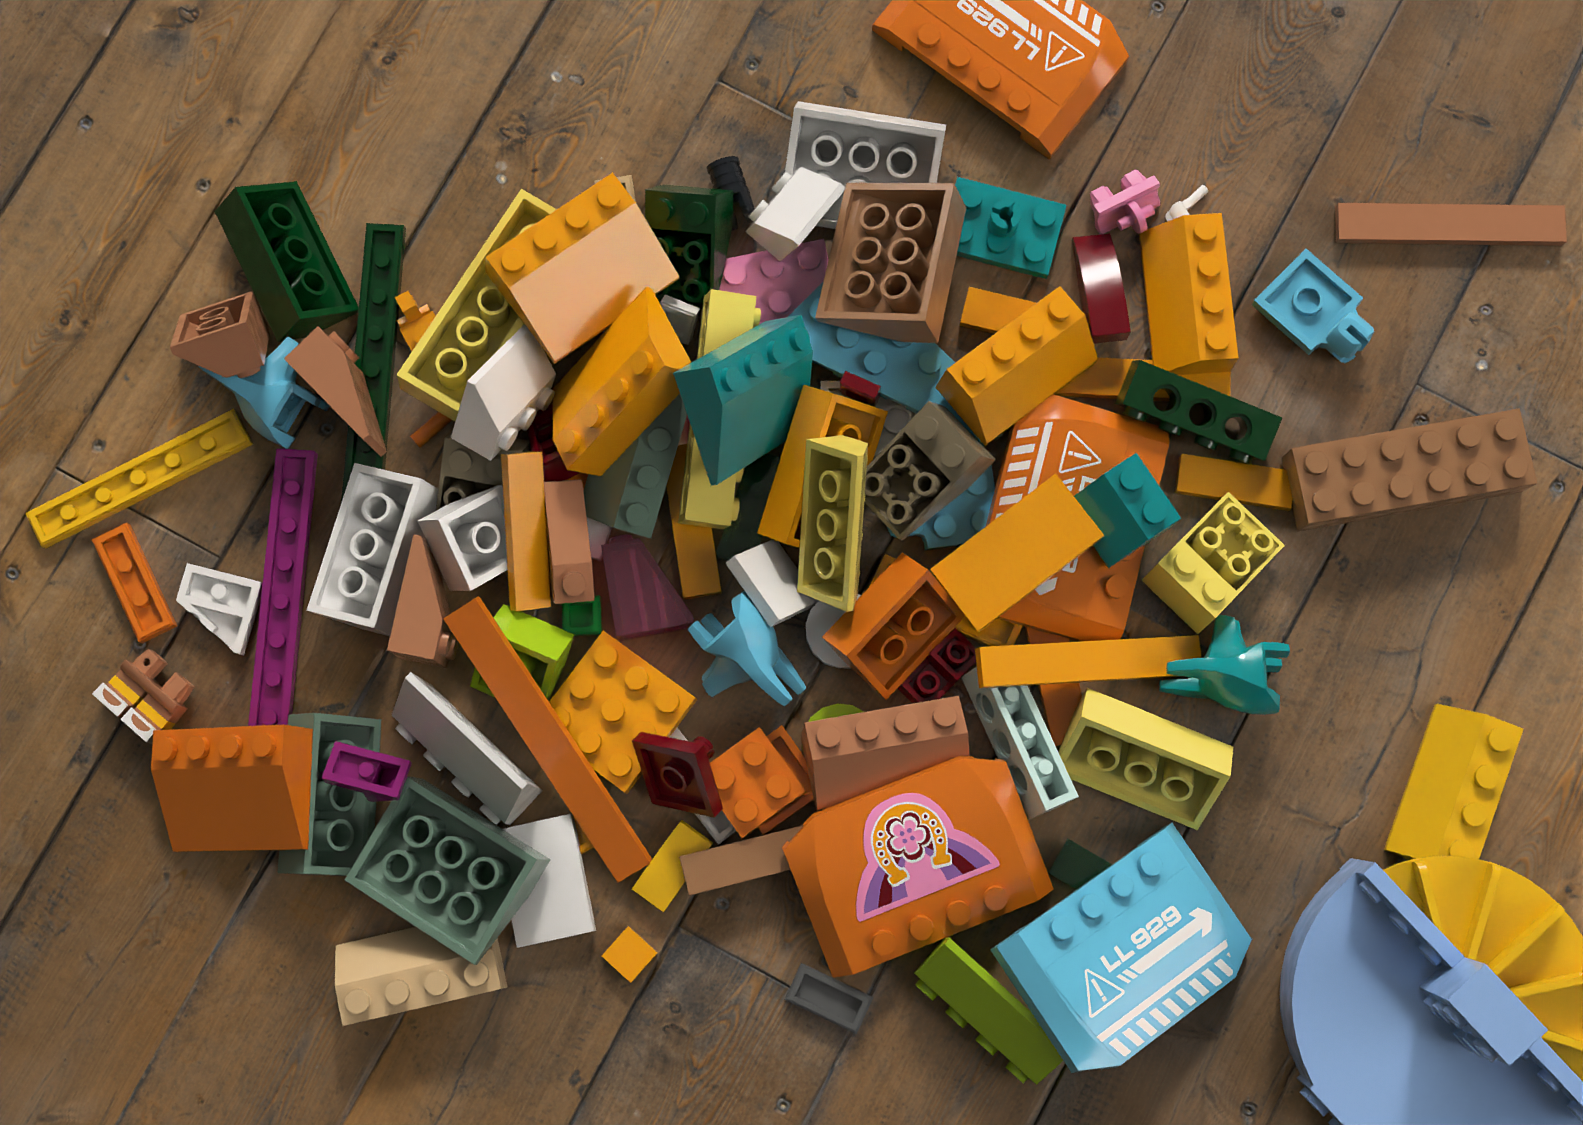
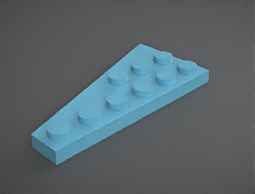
(902, 369)

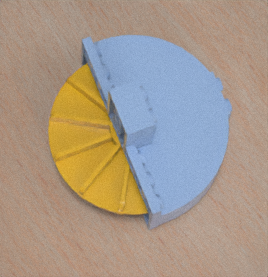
(1436, 997)

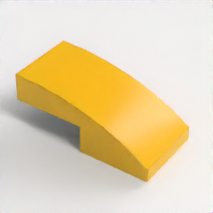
(664, 874)

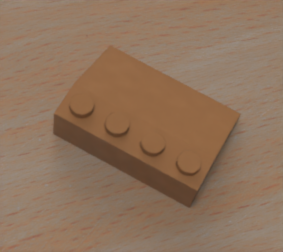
(893, 260)

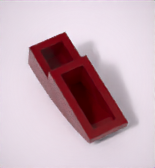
(1101, 288)

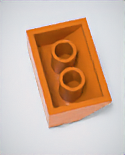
(894, 625)

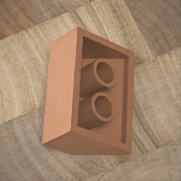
(224, 337)

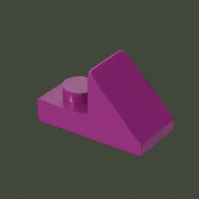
(366, 771)

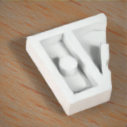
(221, 603)

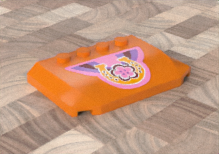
(916, 862)

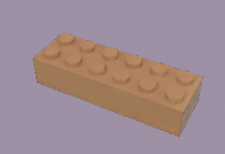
(1409, 469)

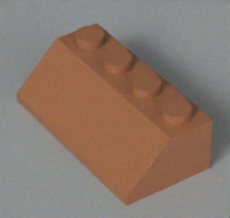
(880, 746)

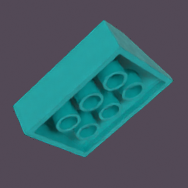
(746, 394)

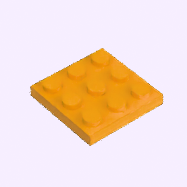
(613, 700)

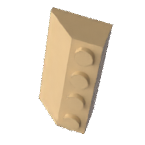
(407, 973)

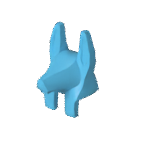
(271, 396)
(745, 652)

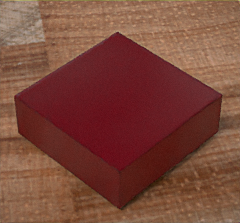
(860, 389)

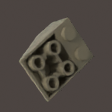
(923, 469)
(468, 472)

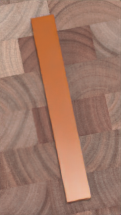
(548, 739)

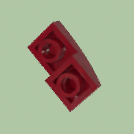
(940, 669)

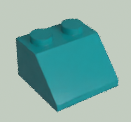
(1127, 509)

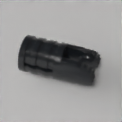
(728, 175)

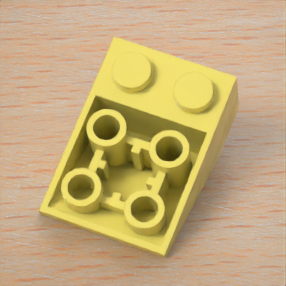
(1213, 563)

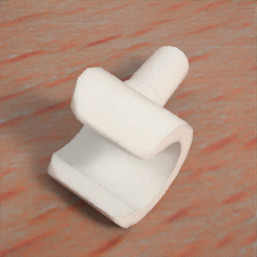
(1180, 208)

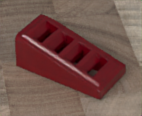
(540, 441)

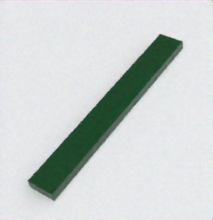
(377, 334)

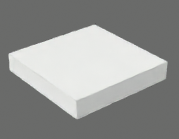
(770, 582)

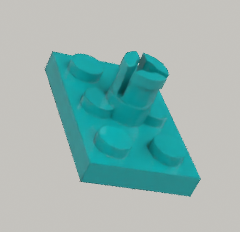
(1008, 228)

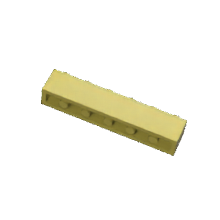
(723, 319)

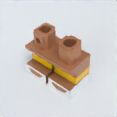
(141, 699)

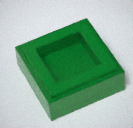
(583, 617)

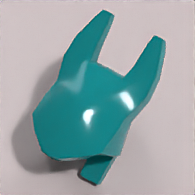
(1230, 671)

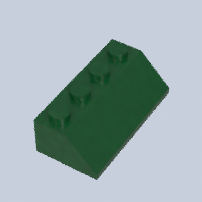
(285, 259)

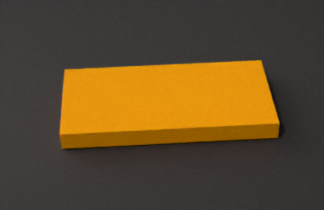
(1017, 552)

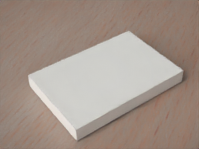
(561, 897)

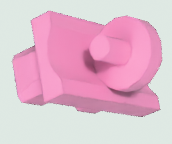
(1128, 206)

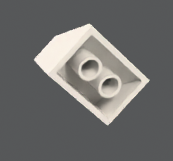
(505, 396)

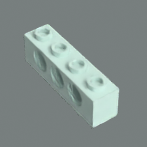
(1024, 743)

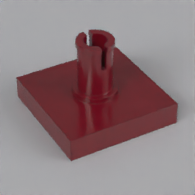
(678, 773)

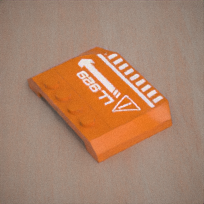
(1020, 58)
(1079, 446)

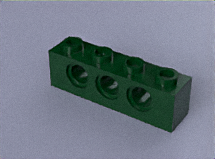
(1256, 425)

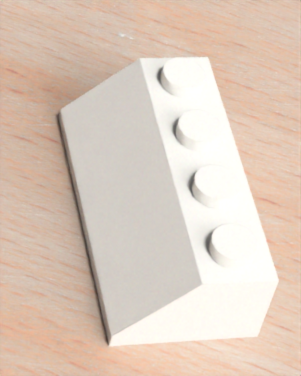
(371, 548)

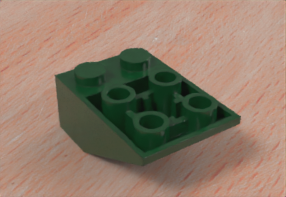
(695, 235)

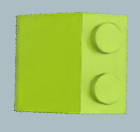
(538, 645)

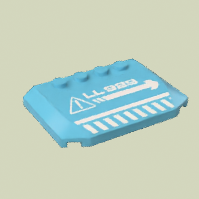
(1126, 954)

